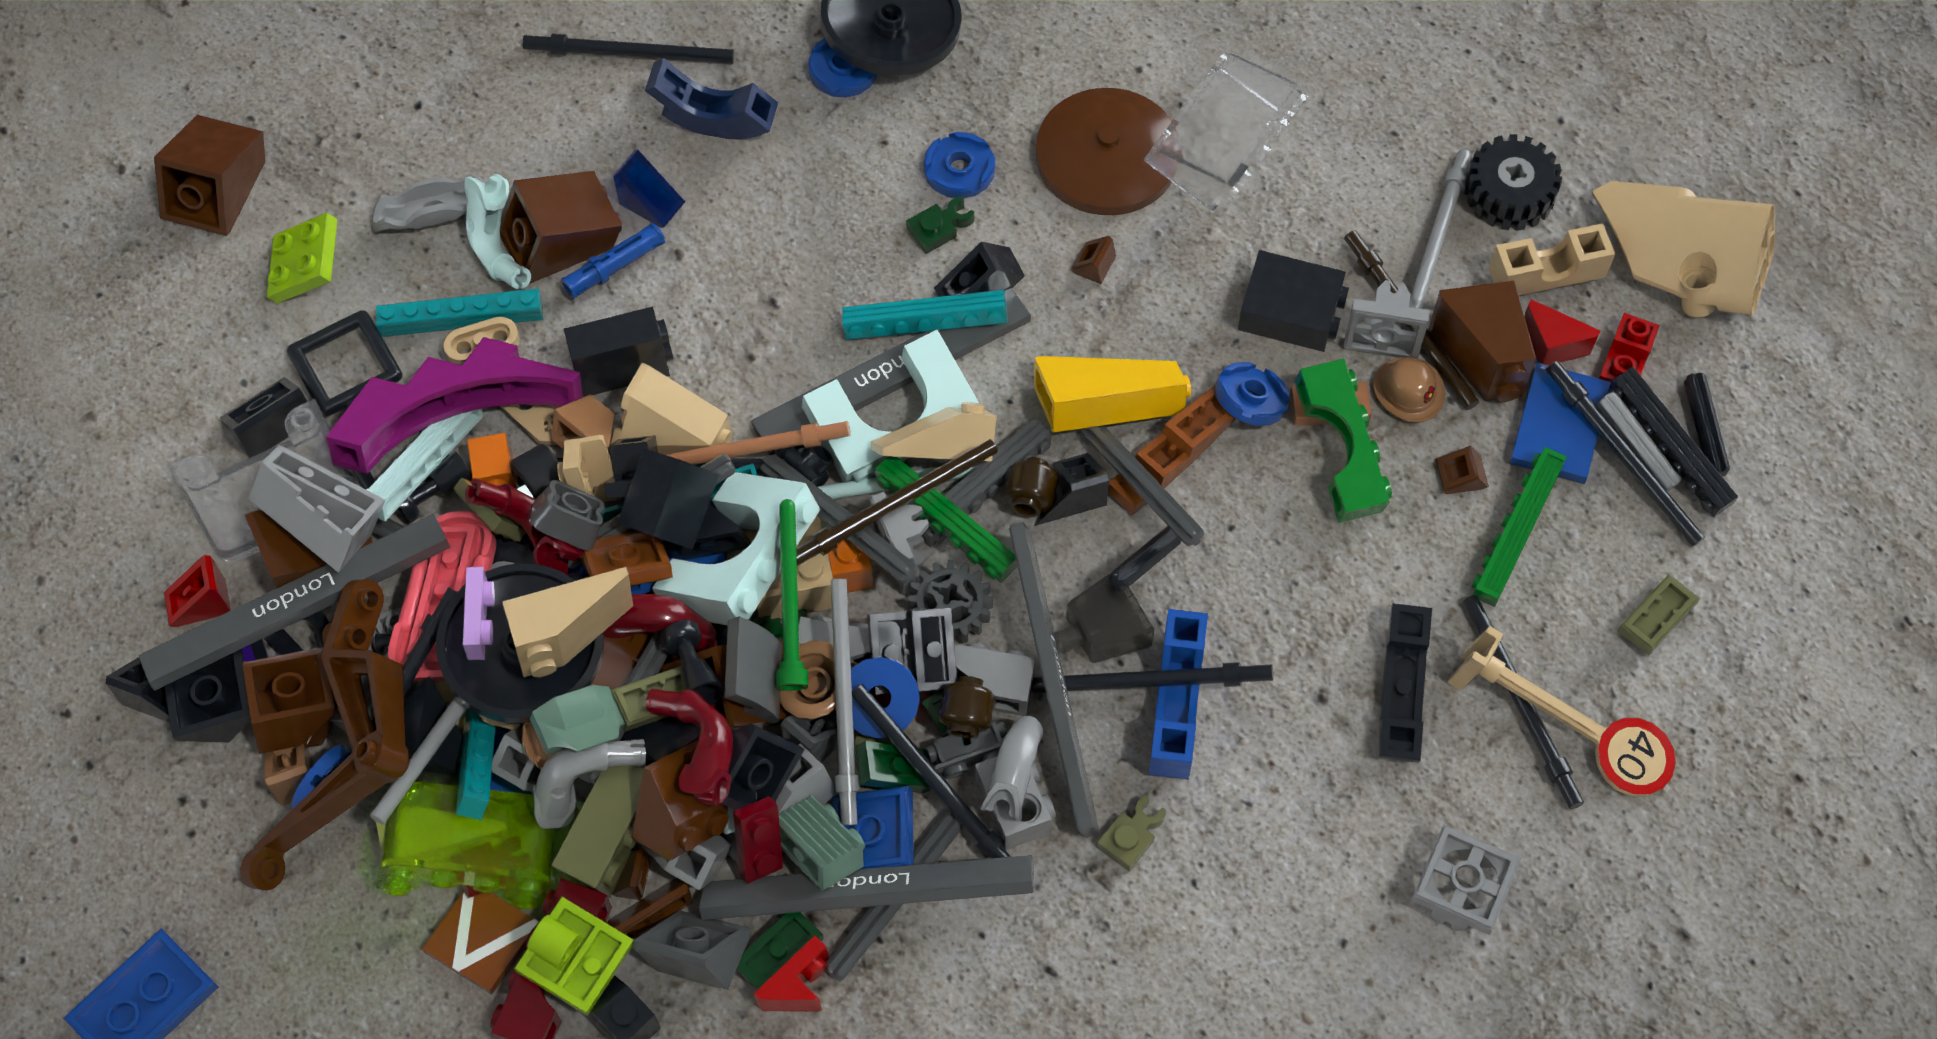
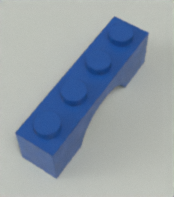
(1177, 705)

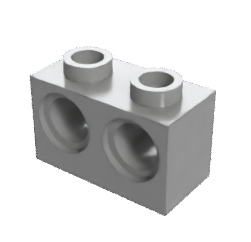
(1009, 829)

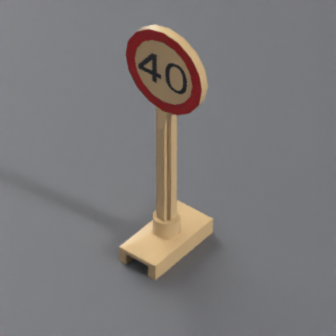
(1629, 752)

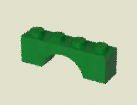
(1330, 395)

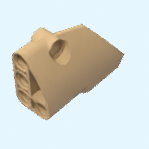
(1692, 245)

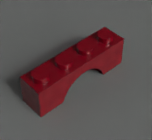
(526, 1010)

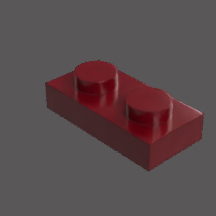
(758, 839)

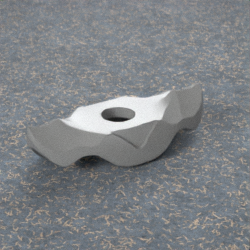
(422, 205)

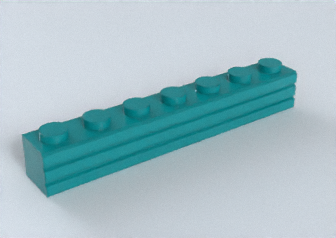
(457, 312)
(924, 314)
(475, 766)

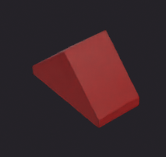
(1558, 335)
(197, 594)

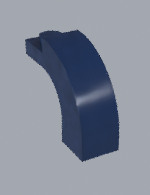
(709, 111)

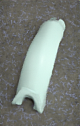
(483, 229)

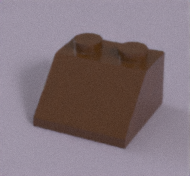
(287, 698)
(668, 817)

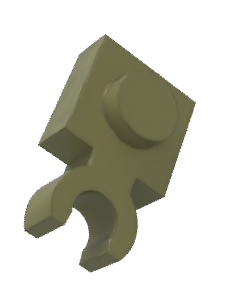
(1129, 838)

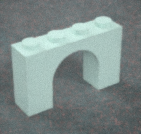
(937, 380)
(739, 584)

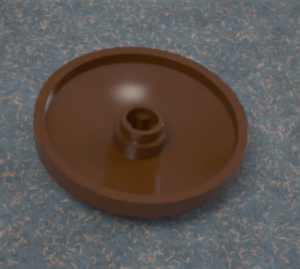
(1096, 150)

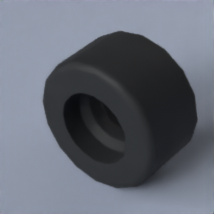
(535, 469)

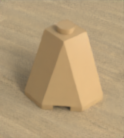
(672, 413)

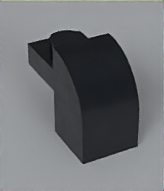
(625, 458)

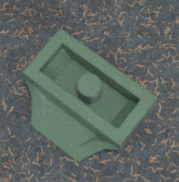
(578, 720)

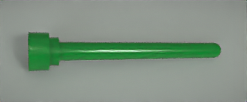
(791, 672)

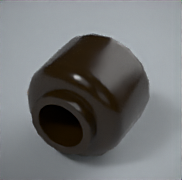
(1031, 487)
(966, 707)

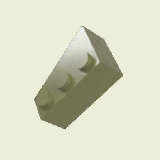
(603, 831)

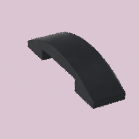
(1404, 683)

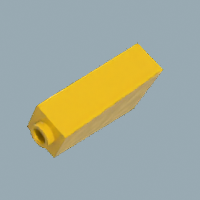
(1107, 390)

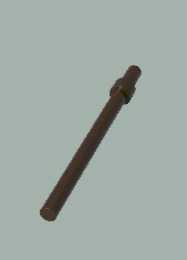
(1371, 265)
(826, 540)

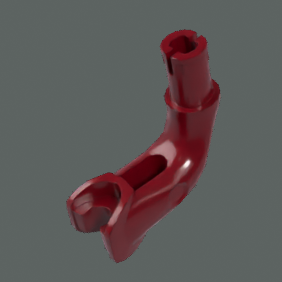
(518, 506)
(657, 612)
(708, 772)

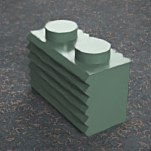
(819, 842)

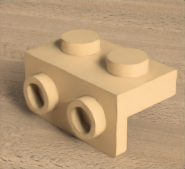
(586, 465)

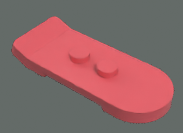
(471, 546)

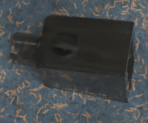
(1105, 623)

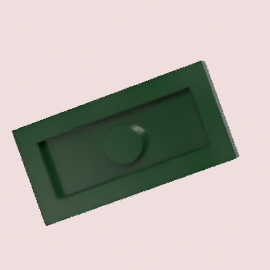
(886, 767)
(776, 948)

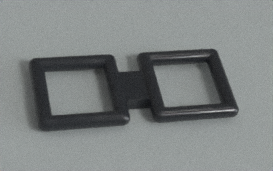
(330, 406)

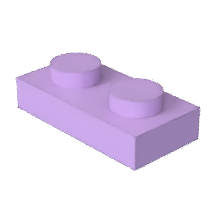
(477, 630)

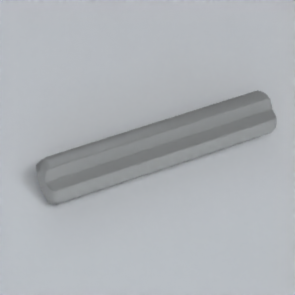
(1638, 440)

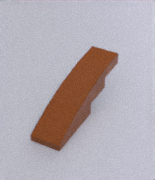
(1176, 447)

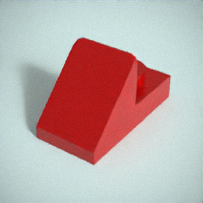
(786, 988)

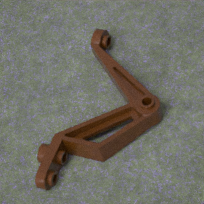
(376, 755)

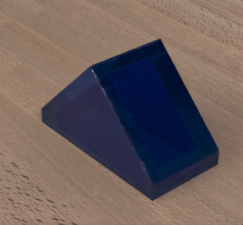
(646, 190)

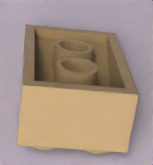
(812, 581)
(564, 619)

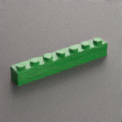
(950, 521)
(1518, 526)

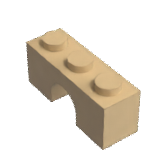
(1578, 259)

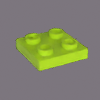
(302, 258)
(574, 955)

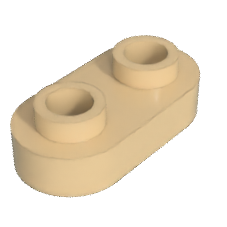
(470, 336)

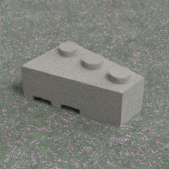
(316, 505)

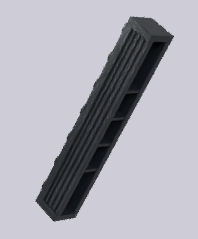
(1674, 443)

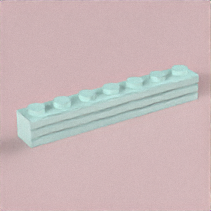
(421, 459)

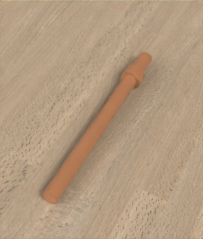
(809, 436)

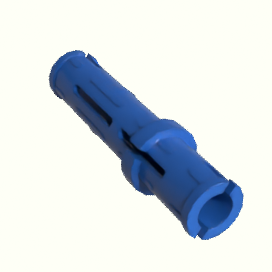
(602, 267)

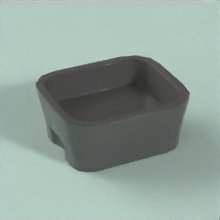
(568, 515)

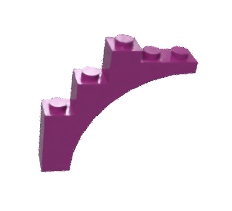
(440, 389)

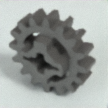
(951, 584)

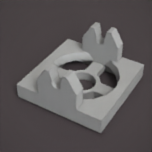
(1386, 336)
(903, 534)
(1475, 855)

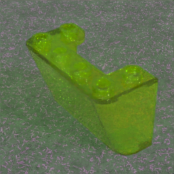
(436, 845)

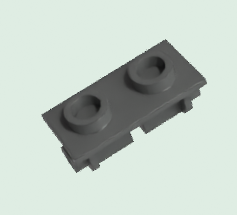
(956, 758)

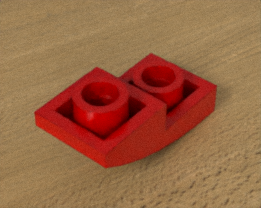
(1629, 347)

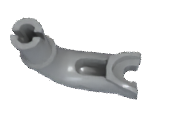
(1014, 766)
(555, 789)

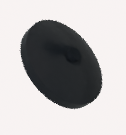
(891, 34)
(497, 684)

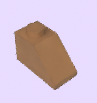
(582, 419)

